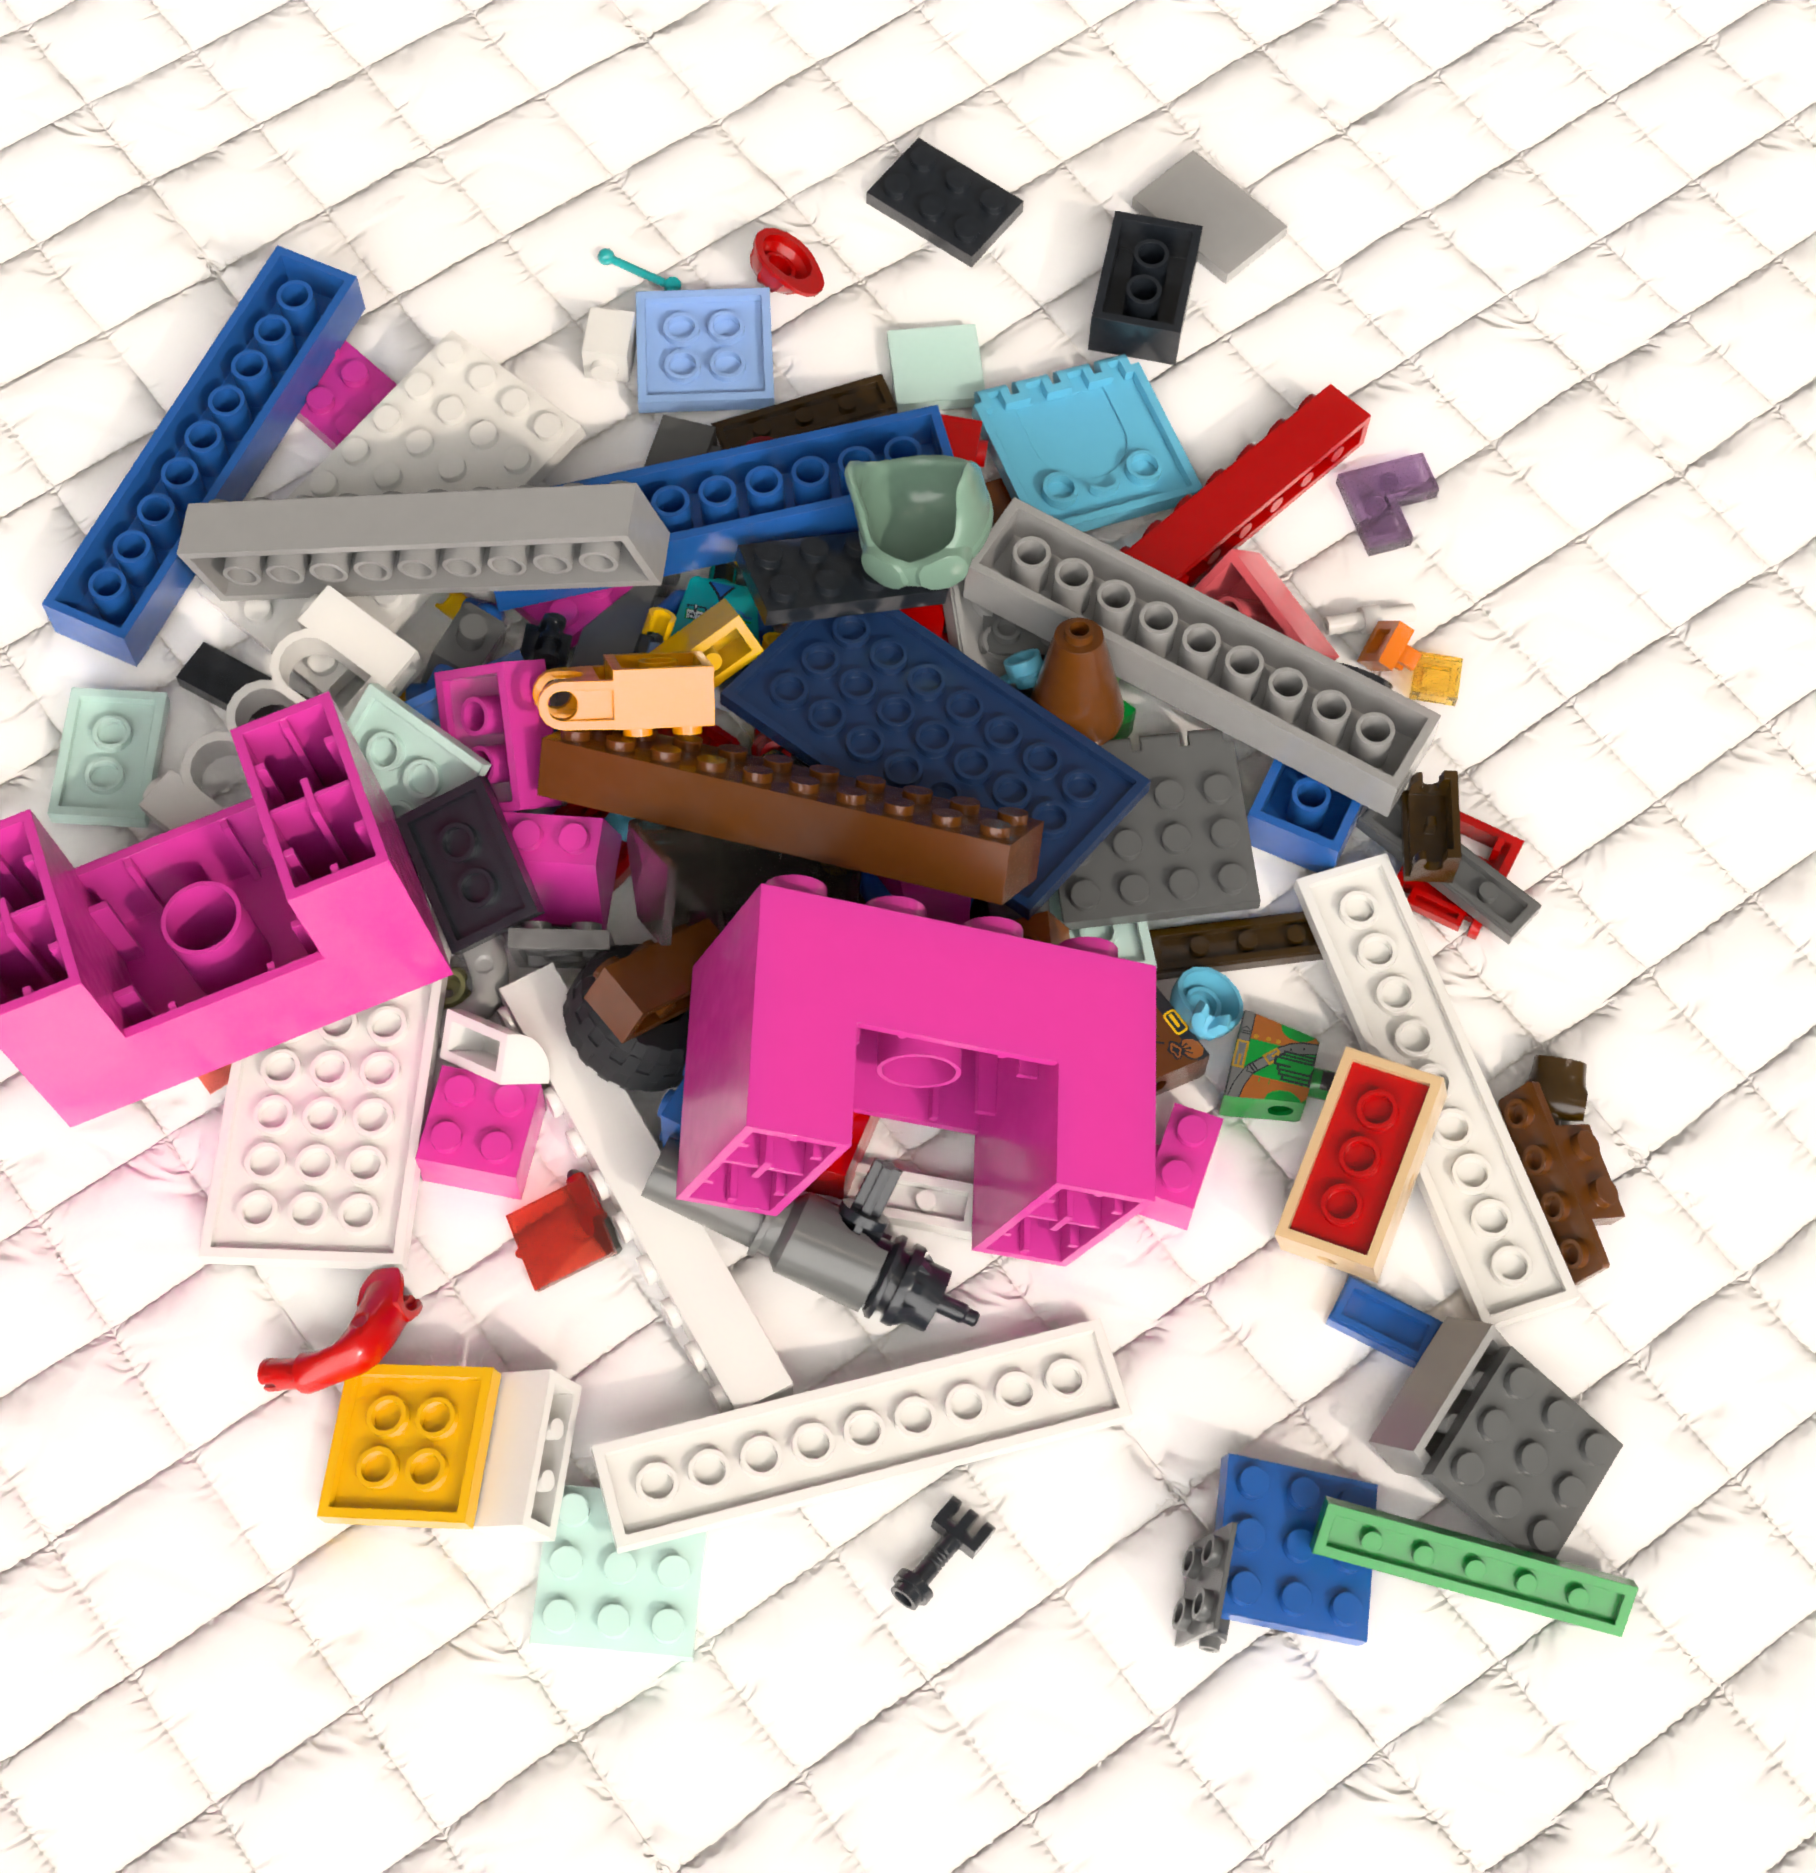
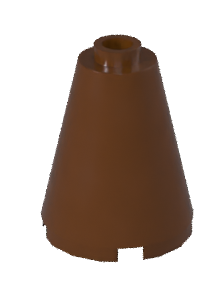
(1080, 681)

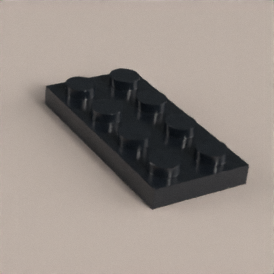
(820, 580)

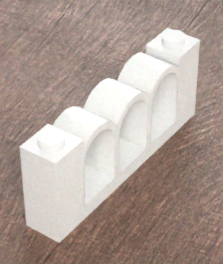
(328, 627)

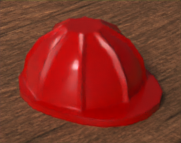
(785, 264)

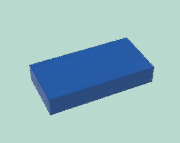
(1383, 1322)

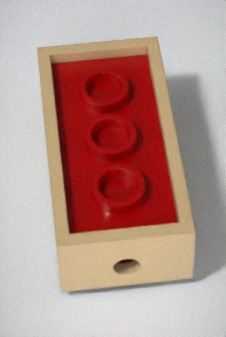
(1361, 1164)

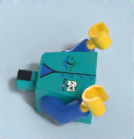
(700, 595)

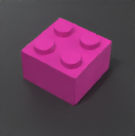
(481, 1133)

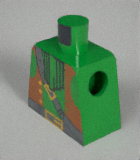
(1272, 1072)

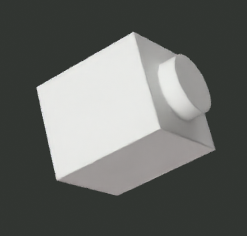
(609, 345)

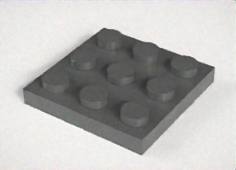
(1522, 1457)

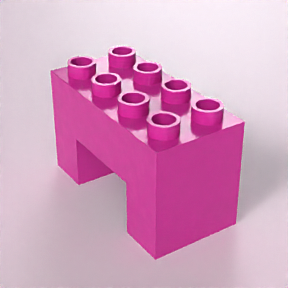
(214, 929)
(927, 1023)

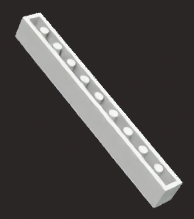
(672, 1248)

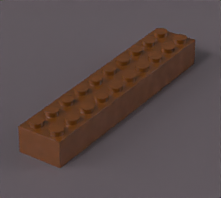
(797, 809)

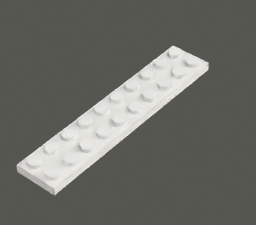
(1471, 1165)
(859, 1434)

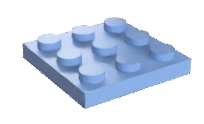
(704, 350)

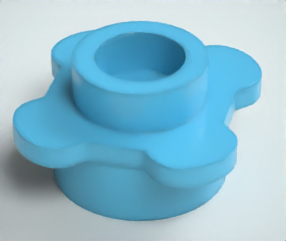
(1023, 668)

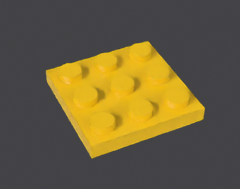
(410, 1446)

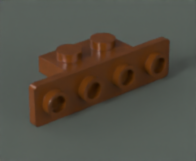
(1566, 1177)

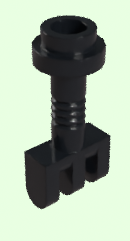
(913, 1587)

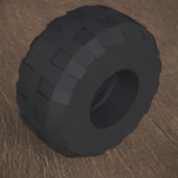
(643, 1063)

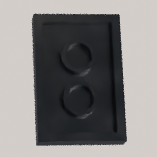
(944, 202)
(469, 865)

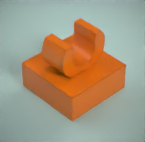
(1389, 648)

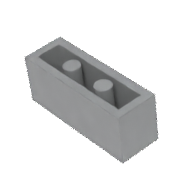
(1435, 1393)

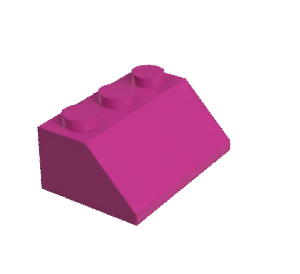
(496, 717)
(569, 864)

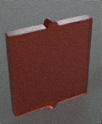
(561, 1234)

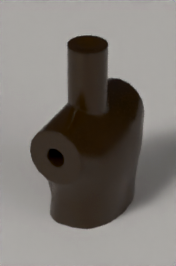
(1562, 1085)

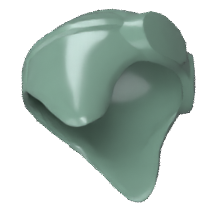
(919, 518)

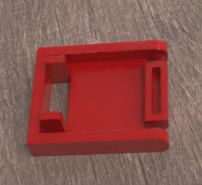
(1434, 905)

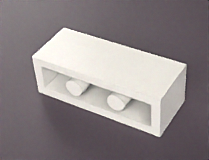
(527, 1456)

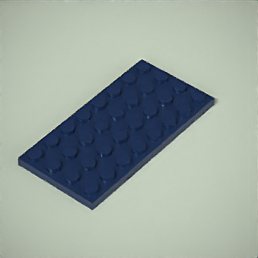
(918, 712)

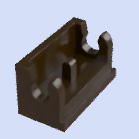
(1431, 829)

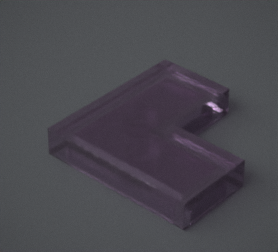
(1375, 499)

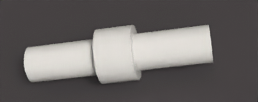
(1367, 618)

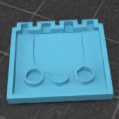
(1086, 445)

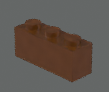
(650, 982)

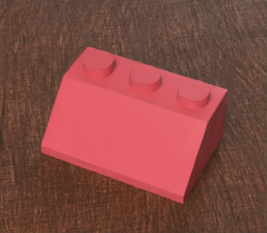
(1253, 588)

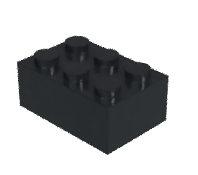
(1144, 287)

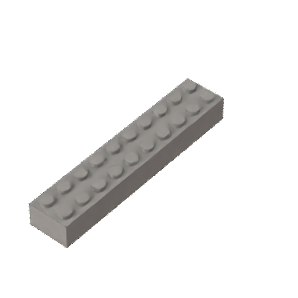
(427, 542)
(1206, 657)

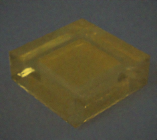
(1436, 679)

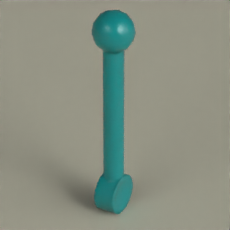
(607, 257)

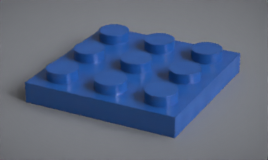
(1272, 1569)

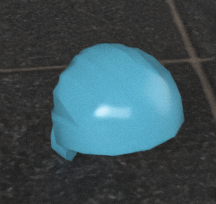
(1207, 1002)

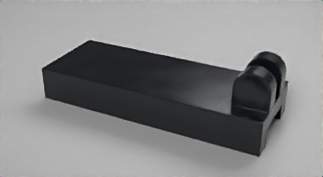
(218, 676)

